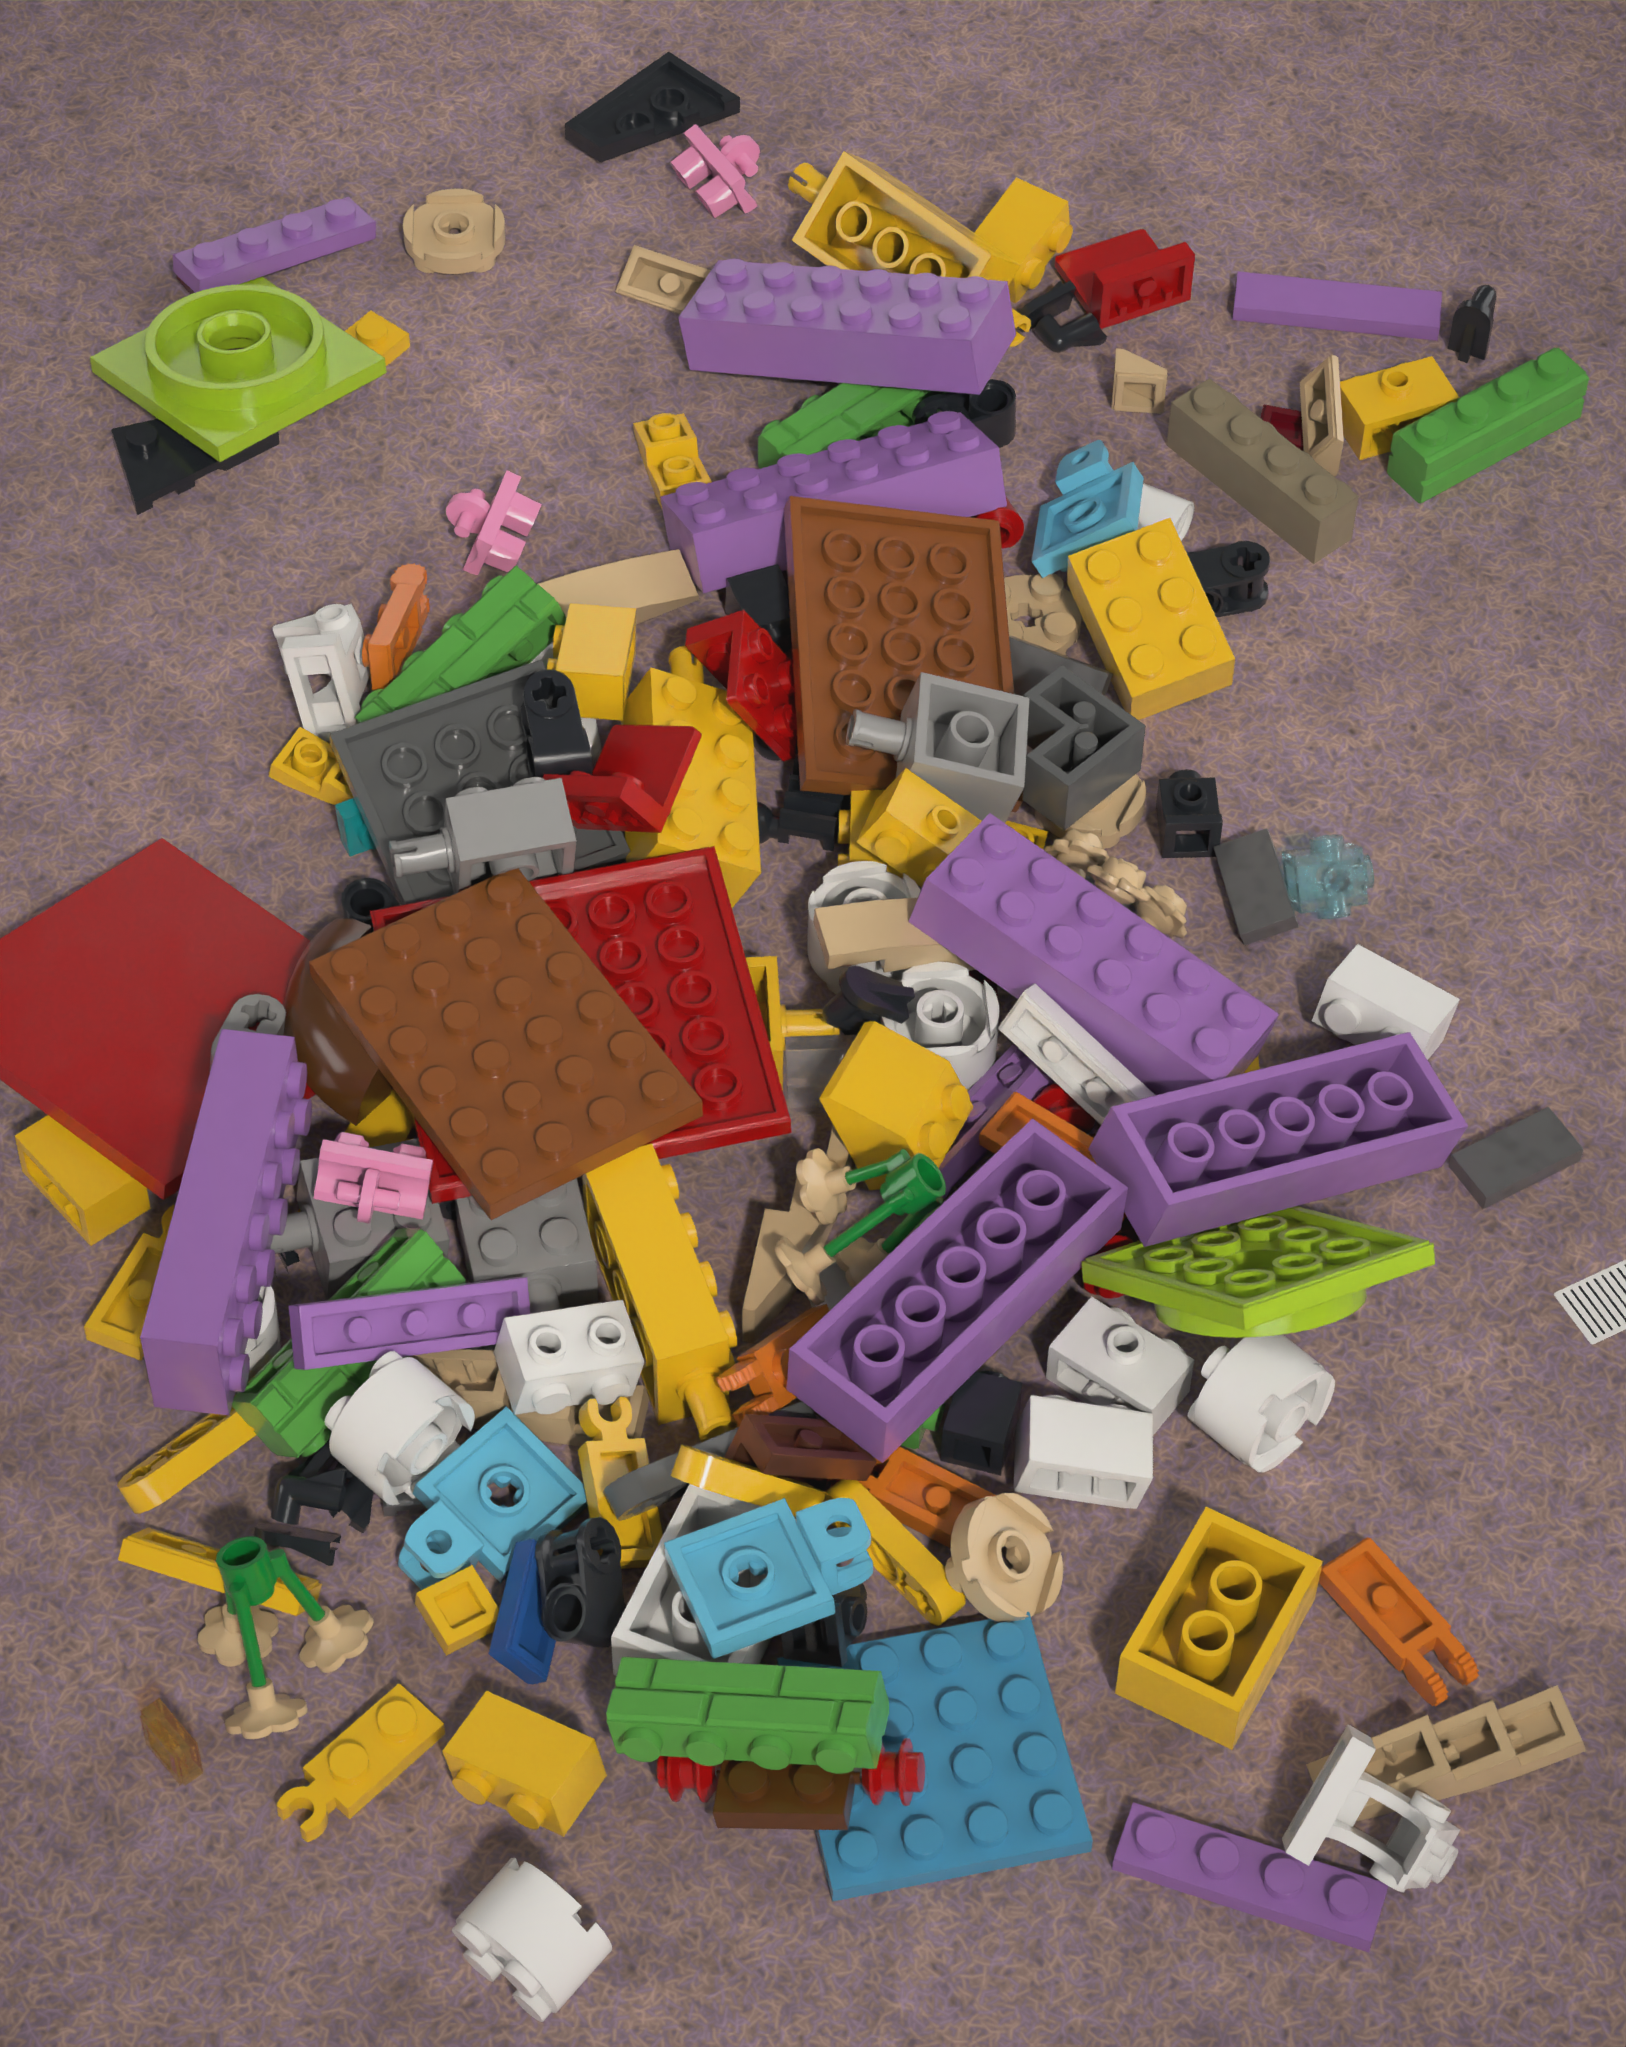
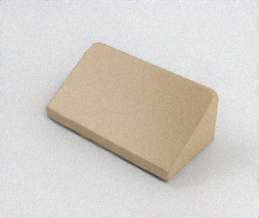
(660, 280)
(1323, 415)

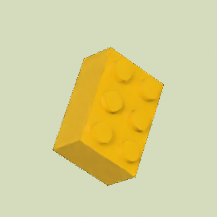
(1150, 619)
(1218, 1627)

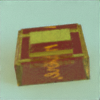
(171, 1742)

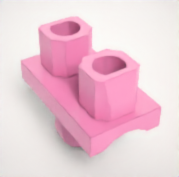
(725, 166)
(475, 515)
(373, 1178)

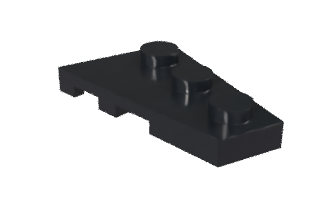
(650, 108)
(163, 461)

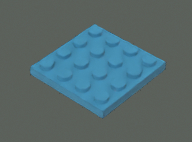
(993, 1759)

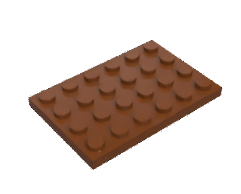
(871, 610)
(505, 1041)

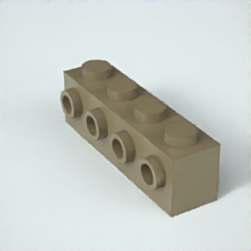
(1262, 470)

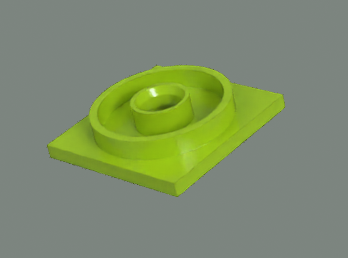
(237, 397)
(1261, 1273)

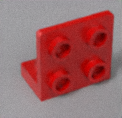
(1128, 276)
(755, 676)
(632, 779)

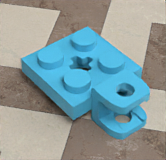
(1092, 510)
(466, 1524)
(793, 1556)

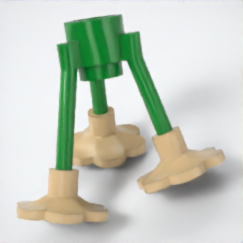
(911, 1187)
(245, 1632)

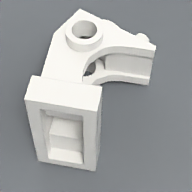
(330, 646)
(1418, 1846)

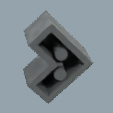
(1079, 747)

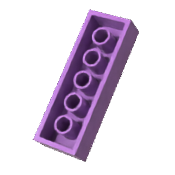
(848, 326)
(923, 467)
(1120, 978)
(1277, 1137)
(226, 1223)
(955, 1290)

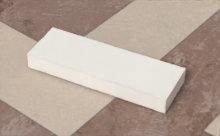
(1070, 1054)

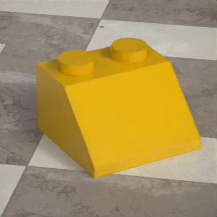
(893, 1099)

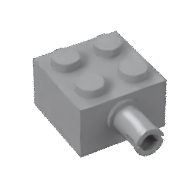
(957, 740)
(496, 833)
(335, 1236)
(538, 1241)

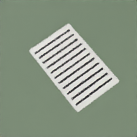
(1597, 1303)

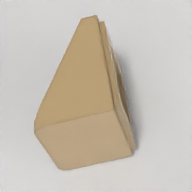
(1138, 384)

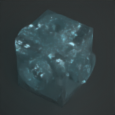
(1309, 879)

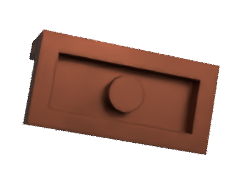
(799, 1449)

